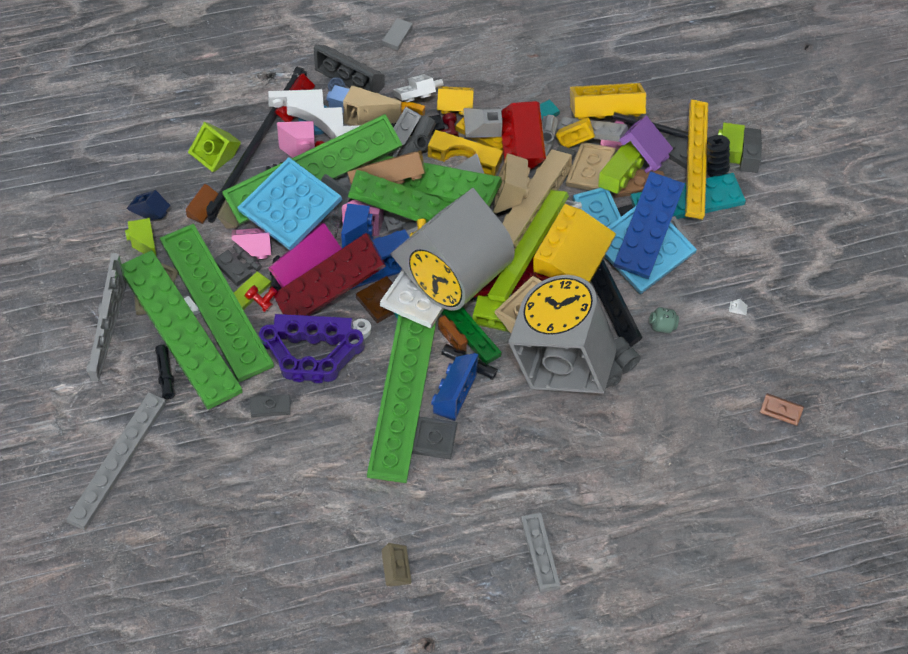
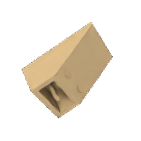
(363, 106)

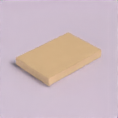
(588, 164)

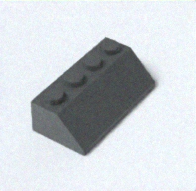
(353, 73)

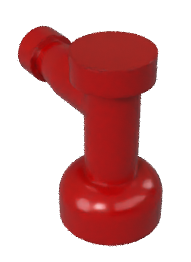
(264, 302)

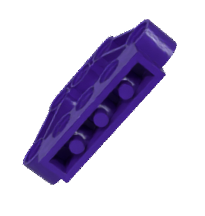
(304, 324)

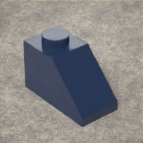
(149, 205)

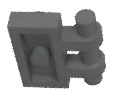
(234, 268)

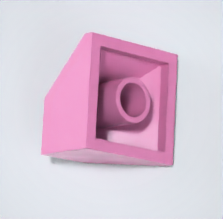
(253, 241)

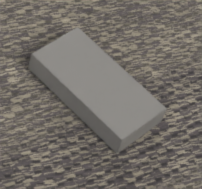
(397, 34)

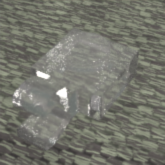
(332, 223)

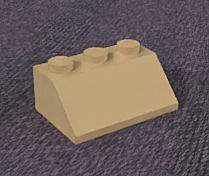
(514, 183)
(509, 309)

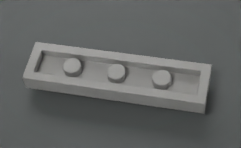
(602, 130)
(540, 552)

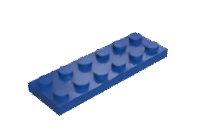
(649, 225)

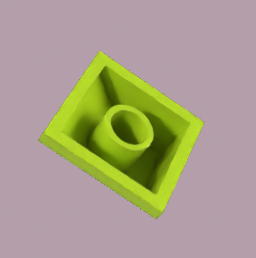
(213, 146)

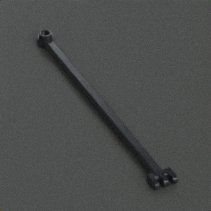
(214, 206)

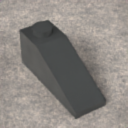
(751, 150)

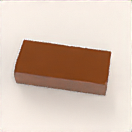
(197, 208)

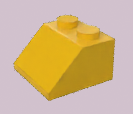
(454, 99)

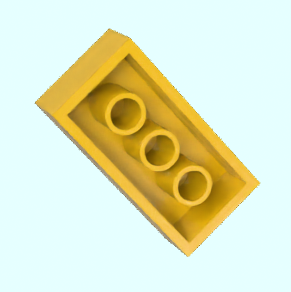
(604, 100)

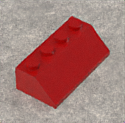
(523, 132)

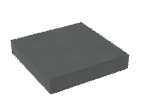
(434, 438)

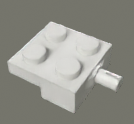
(418, 86)

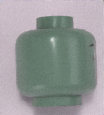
(664, 320)

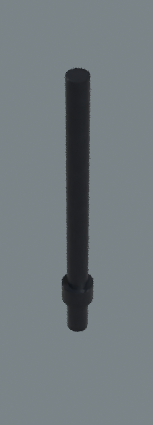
(630, 120)

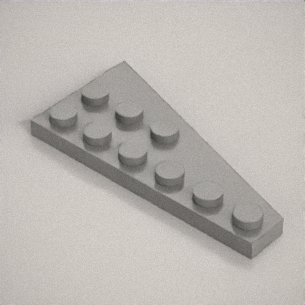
(108, 313)

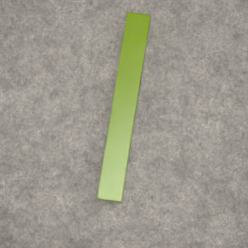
(528, 245)

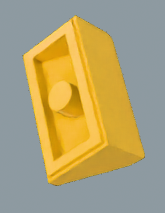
(575, 133)

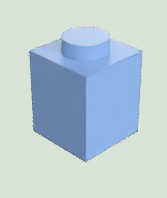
(336, 97)

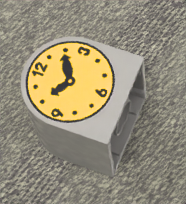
(456, 252)
(563, 337)

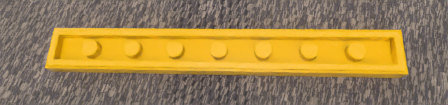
(696, 159)

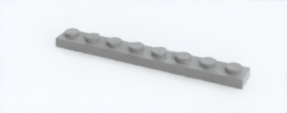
(116, 461)

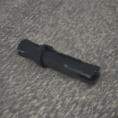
(482, 368)
(165, 378)

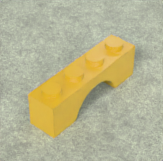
(444, 146)

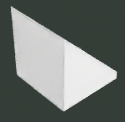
(738, 306)

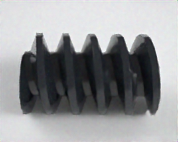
(718, 155)

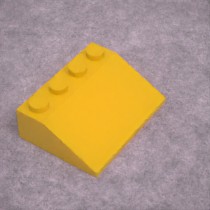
(573, 245)

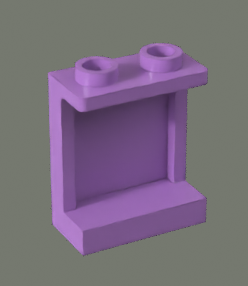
(648, 142)

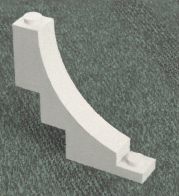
(310, 107)

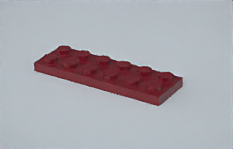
(330, 278)

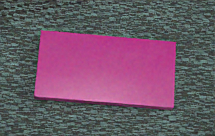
(304, 256)

